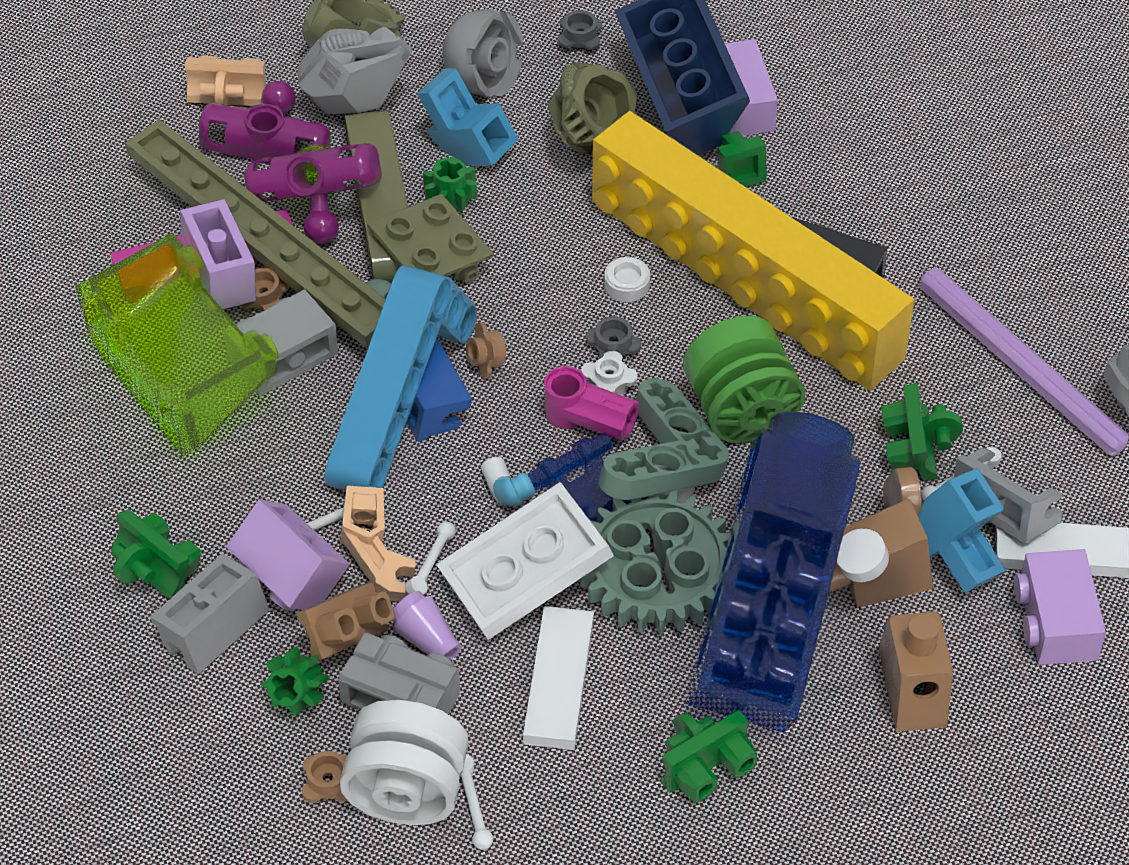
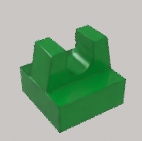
(743, 158)

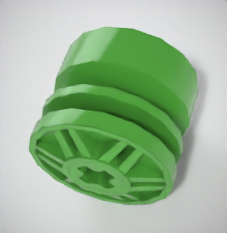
(742, 377)

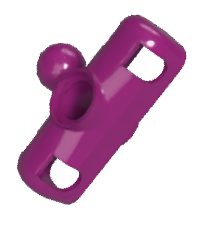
(262, 128)
(289, 181)

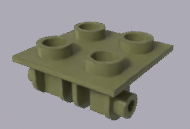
(432, 239)

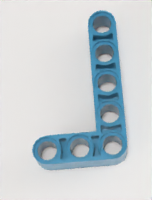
(413, 316)

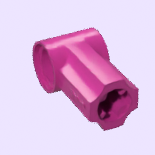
(575, 402)

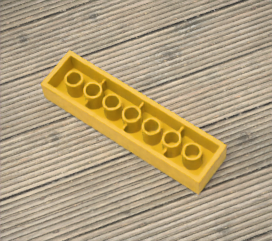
(751, 250)

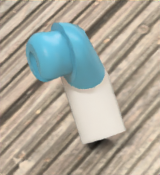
(504, 488)

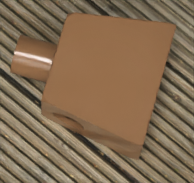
(909, 557)
(914, 653)

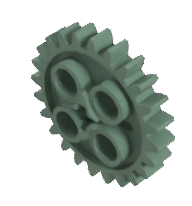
(695, 550)

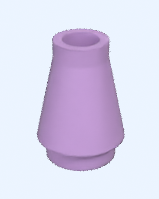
(424, 625)

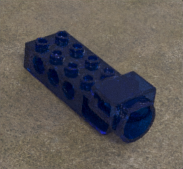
(777, 571)

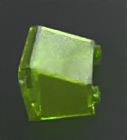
(173, 342)

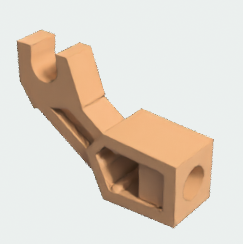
(380, 565)

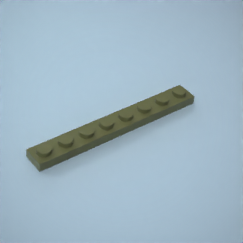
(266, 233)

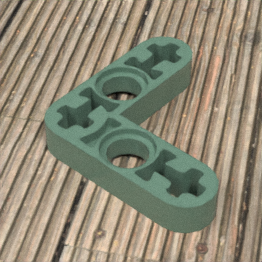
(694, 456)

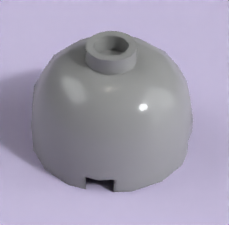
(484, 51)

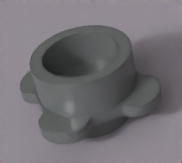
(580, 30)
(610, 330)

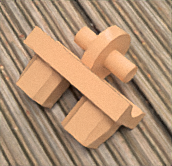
(225, 80)

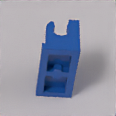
(437, 396)

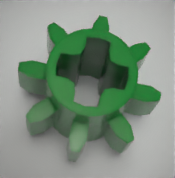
(452, 181)
(295, 694)

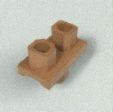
(345, 619)

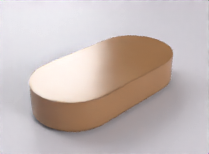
(902, 485)

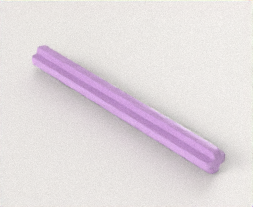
(1024, 362)

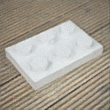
(524, 560)

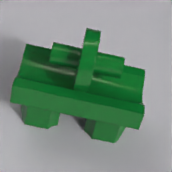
(924, 430)
(147, 554)
(703, 746)

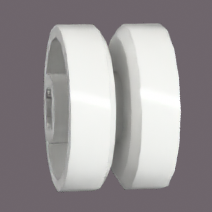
(404, 762)

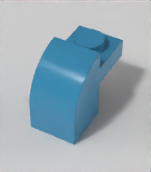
(461, 127)
(953, 525)

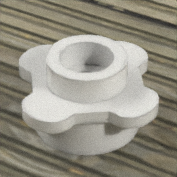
(610, 373)

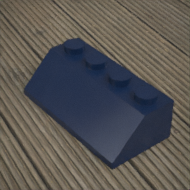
(685, 69)

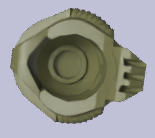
(337, 14)
(589, 103)

